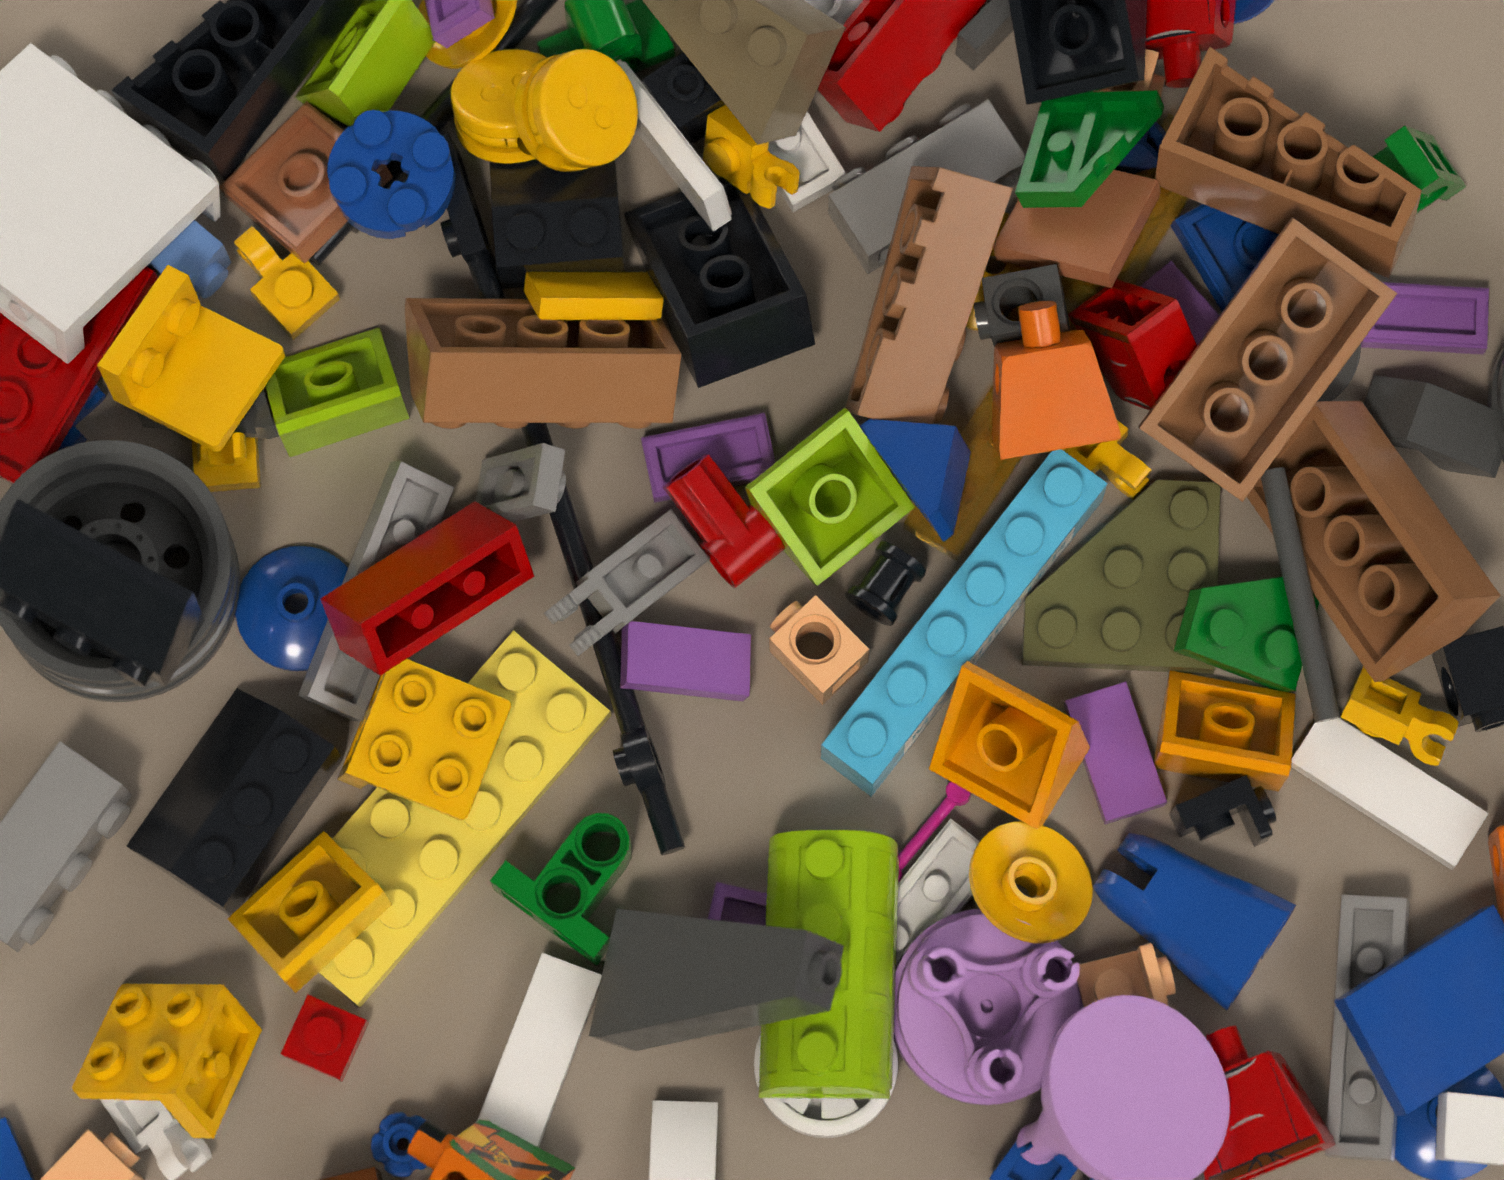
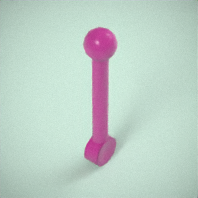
(954, 797)

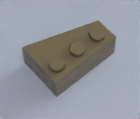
(755, 56)

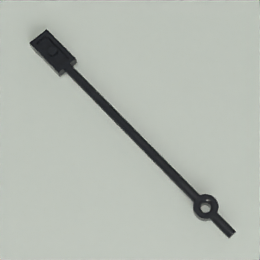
(637, 758)

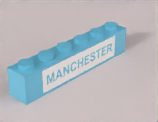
(963, 621)

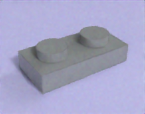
(523, 482)

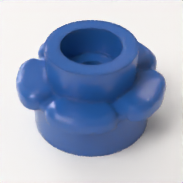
(385, 1142)

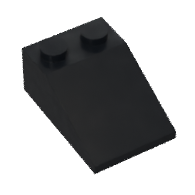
(1078, 45)
(555, 220)
(725, 289)

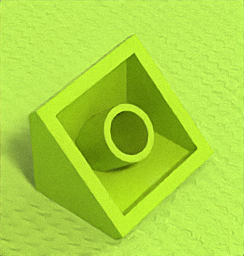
(369, 60)
(335, 393)
(829, 497)

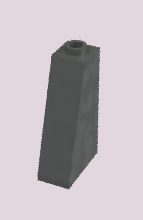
(707, 977)

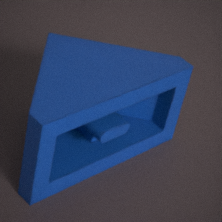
(928, 465)

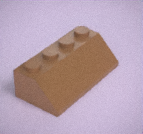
(1267, 359)
(514, 369)
(1376, 541)

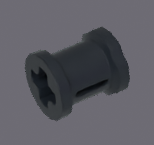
(885, 583)

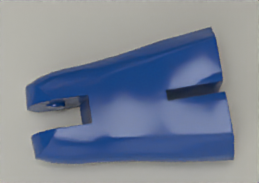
(1196, 915)

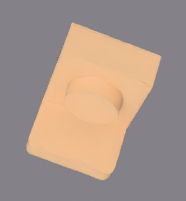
(1127, 974)

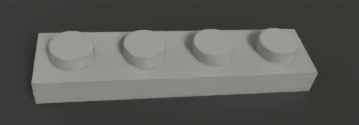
(403, 510)
(1359, 1115)

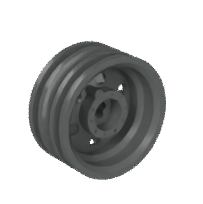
(94, 485)

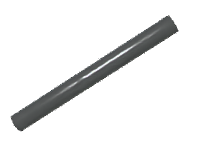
(1299, 595)

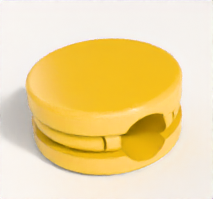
(485, 105)
(576, 110)

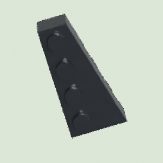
(232, 75)

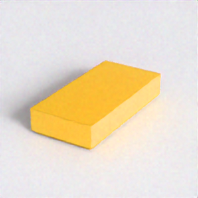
(593, 295)

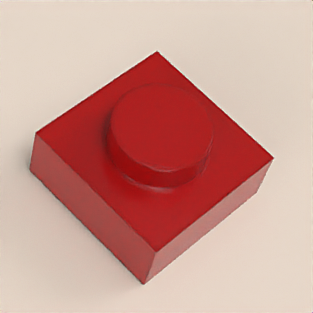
(324, 1038)

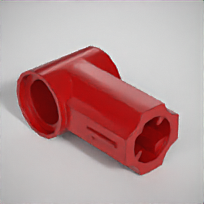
(731, 532)

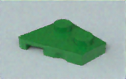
(1081, 143)
(1244, 632)

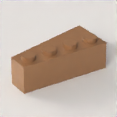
(1269, 164)
(926, 295)

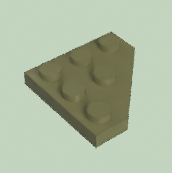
(1129, 586)

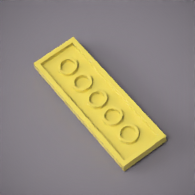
(430, 857)

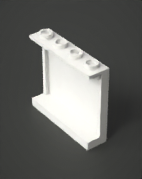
(81, 199)

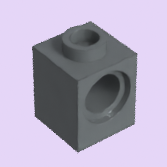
(1012, 290)

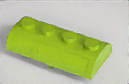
(846, 892)

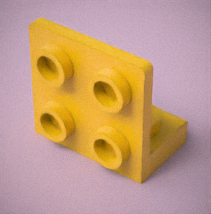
(188, 363)
(426, 738)
(171, 1048)

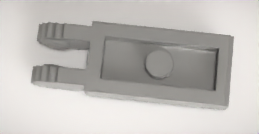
(632, 578)

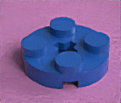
(375, 141)

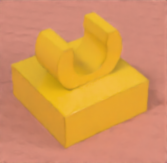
(232, 467)

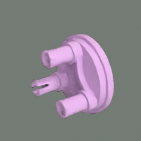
(981, 1008)
(1130, 1094)

